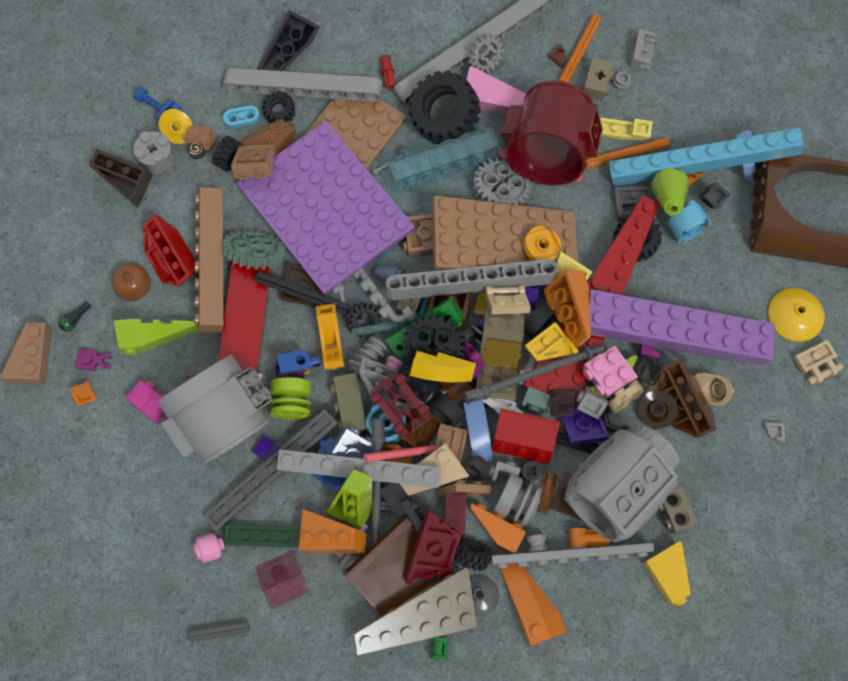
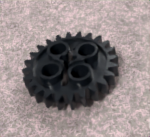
(416, 341)

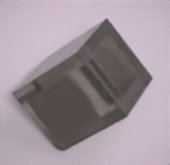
(562, 402)

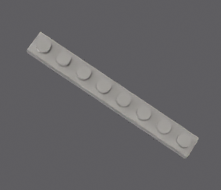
(343, 466)
(580, 555)

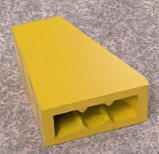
(670, 574)

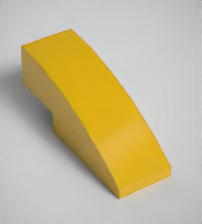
(442, 368)

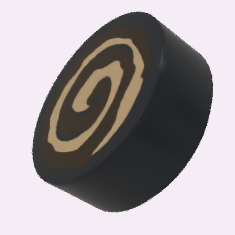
(196, 150)

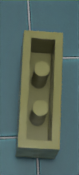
(349, 402)

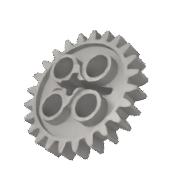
(492, 184)

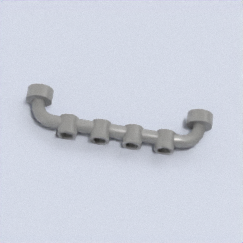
(377, 297)

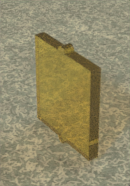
(502, 352)

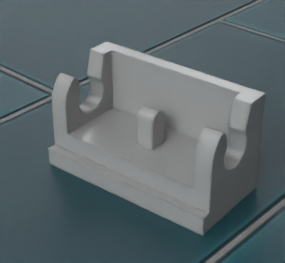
(643, 50)

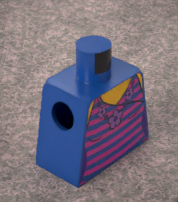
(295, 364)

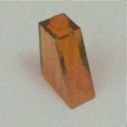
(277, 133)

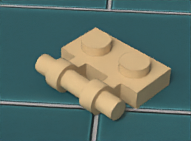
(816, 356)

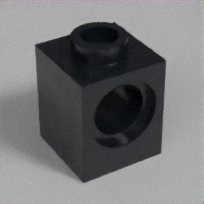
(714, 195)

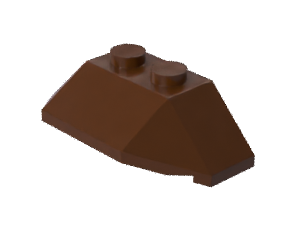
(694, 411)

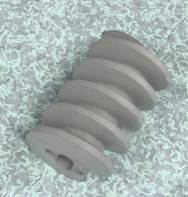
(370, 351)

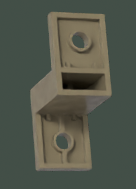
(500, 327)

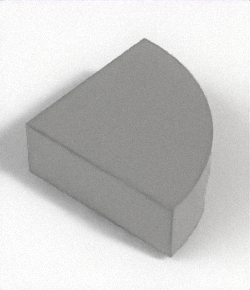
(775, 431)

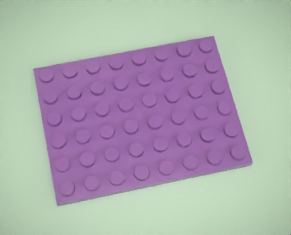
(327, 208)

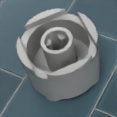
(154, 151)

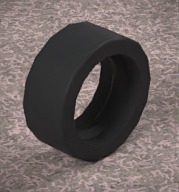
(538, 320)
(446, 409)

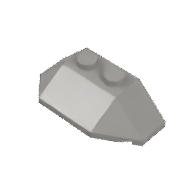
(375, 373)

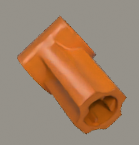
(586, 538)

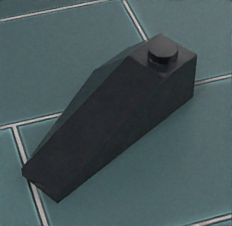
(289, 42)

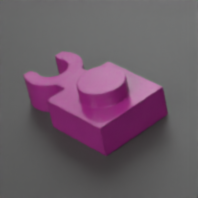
(90, 359)

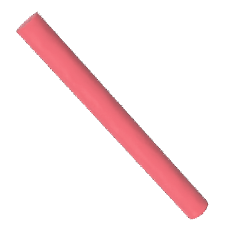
(399, 453)

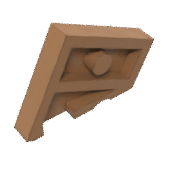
(460, 487)

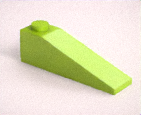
(139, 337)

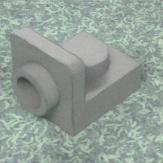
(591, 403)

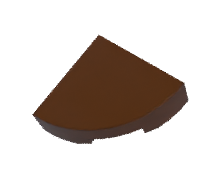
(558, 56)

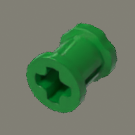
(440, 648)

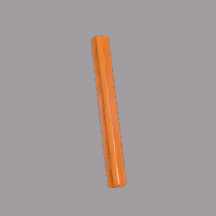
(580, 48)
(628, 152)

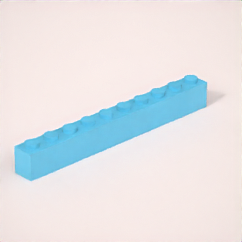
(709, 156)

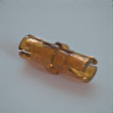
(547, 493)

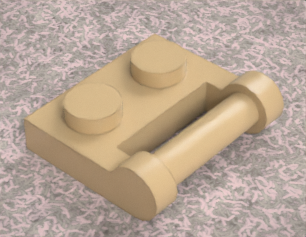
(513, 303)

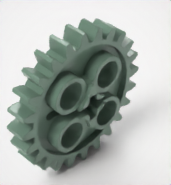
(253, 249)

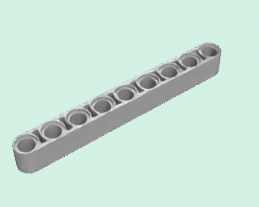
(303, 84)
(463, 285)

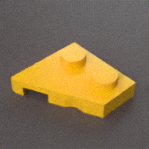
(550, 345)

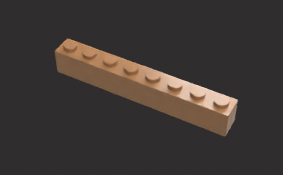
(209, 260)

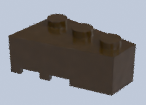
(123, 175)

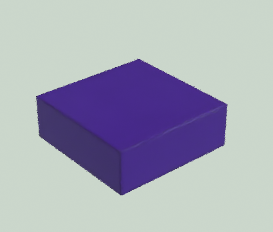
(265, 448)

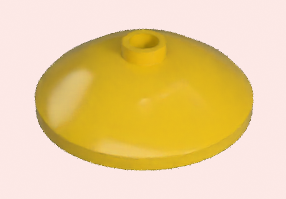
(789, 321)

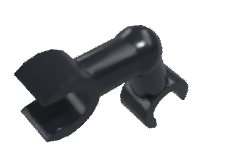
(610, 427)

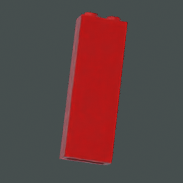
(244, 317)

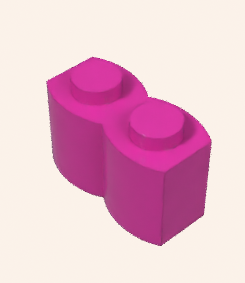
(145, 400)

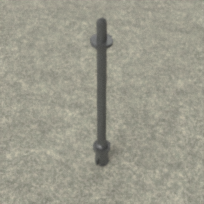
(485, 391)
(377, 440)

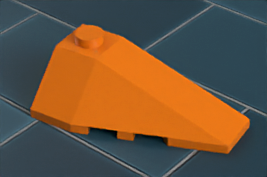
(534, 610)

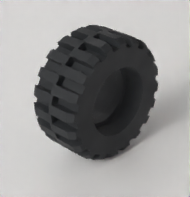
(429, 92)

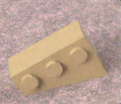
(450, 469)

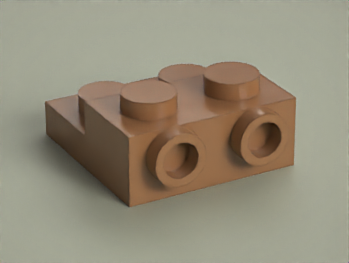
(253, 161)
(421, 239)

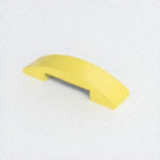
(626, 130)

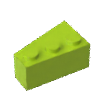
(354, 500)

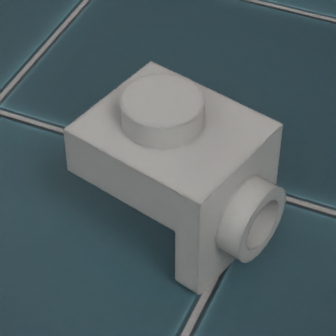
(504, 469)

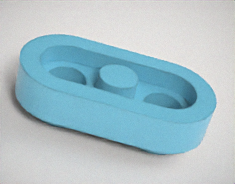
(241, 115)

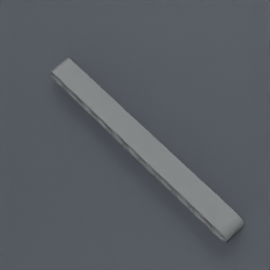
(456, 56)

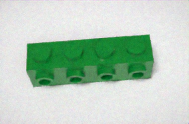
(448, 307)

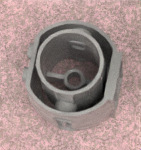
(623, 482)

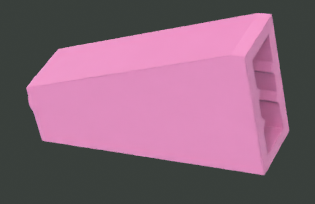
(494, 94)

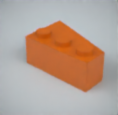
(327, 536)

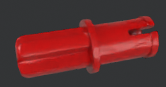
(387, 72)

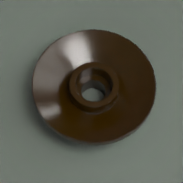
(660, 400)

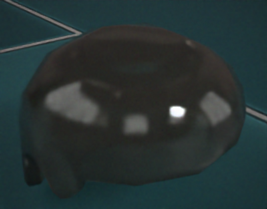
(647, 371)
(476, 467)

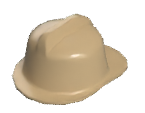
(716, 388)

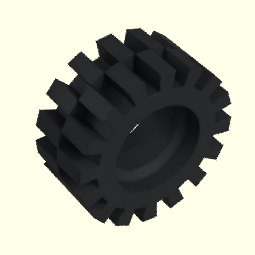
(273, 100)
(225, 153)
(359, 309)
(473, 554)

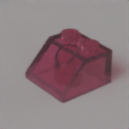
(282, 580)

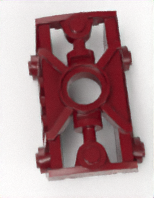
(390, 409)

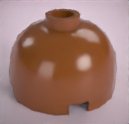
(130, 282)

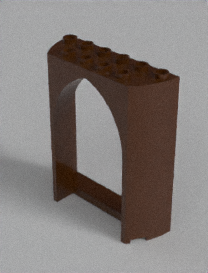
(777, 231)

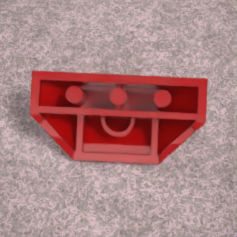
(167, 252)

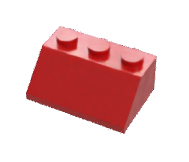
(525, 436)

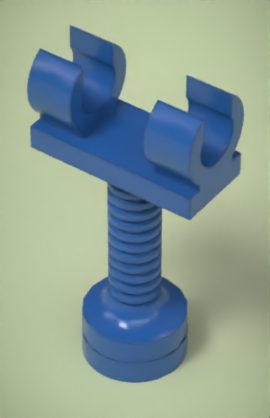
(141, 95)

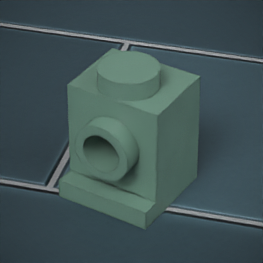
(536, 401)

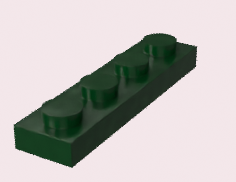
(262, 536)

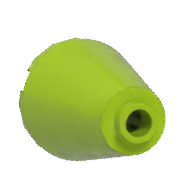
(670, 189)

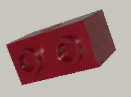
(456, 511)

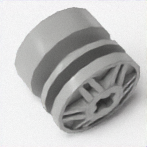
(518, 499)

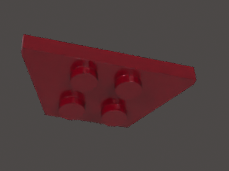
(433, 549)

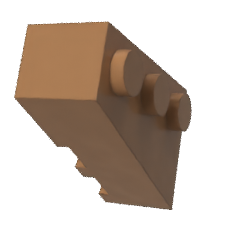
(29, 357)

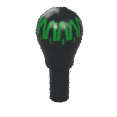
(70, 320)

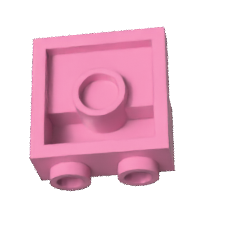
(609, 372)

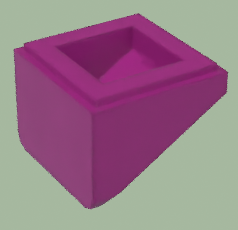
(648, 350)

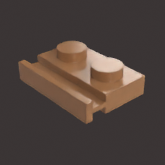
(454, 439)

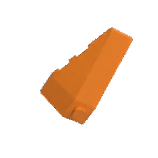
(571, 301)

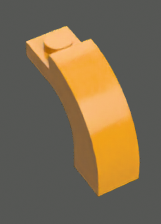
(329, 336)

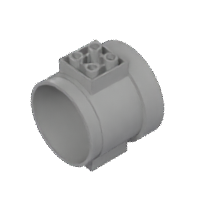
(215, 409)

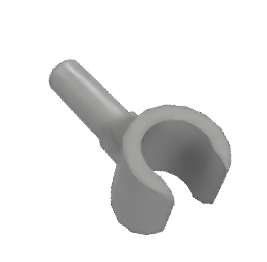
(340, 290)

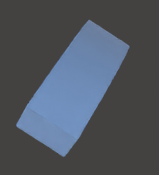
(478, 429)

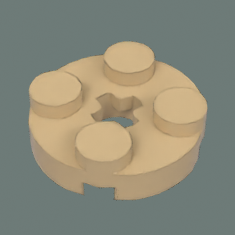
(624, 396)

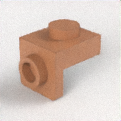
(201, 135)

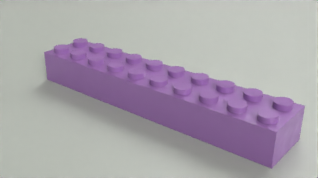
(681, 328)

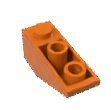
(502, 534)

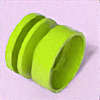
(290, 398)

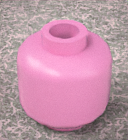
(208, 548)

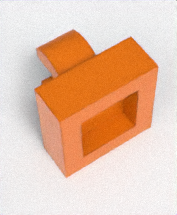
(83, 393)

